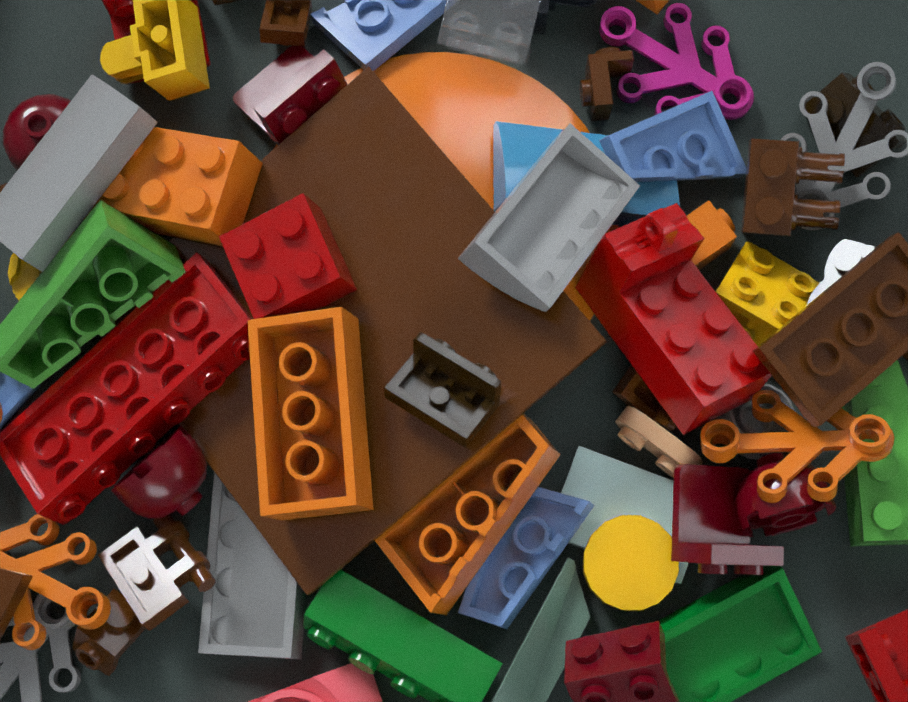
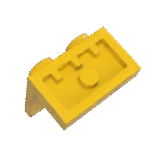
(764, 291)

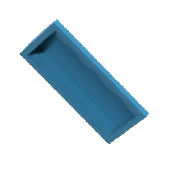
(519, 147)

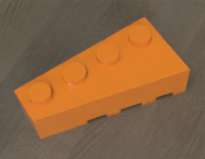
(462, 520)

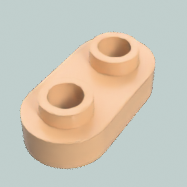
(641, 431)

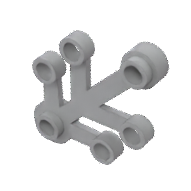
(847, 140)
(24, 663)

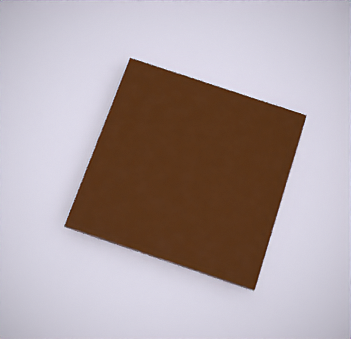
(400, 226)

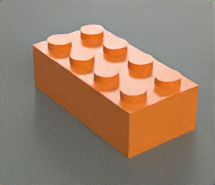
(186, 185)
(309, 414)

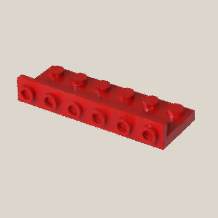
(127, 392)

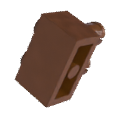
(770, 187)

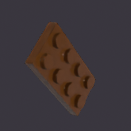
(843, 334)

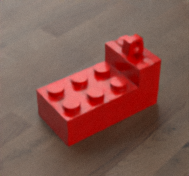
(671, 319)

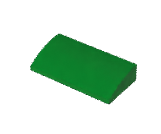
(737, 638)

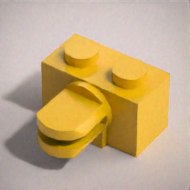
(162, 49)

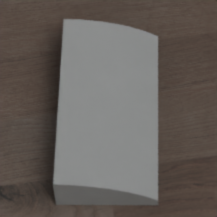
(70, 171)
(550, 221)
(255, 599)

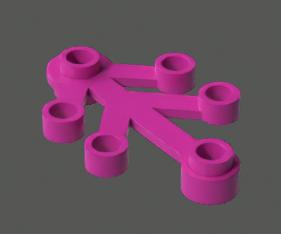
(680, 68)

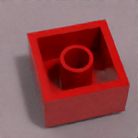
(288, 260)

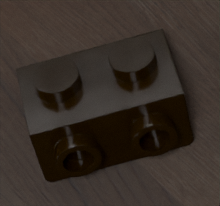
(841, 98)
(445, 389)

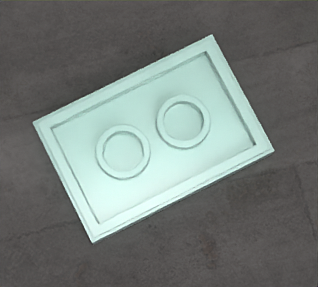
(618, 491)

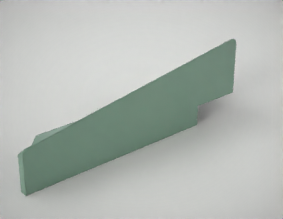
(543, 648)

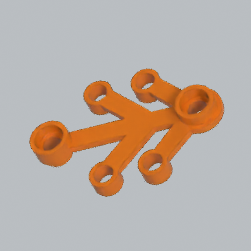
(802, 442)
(75, 601)

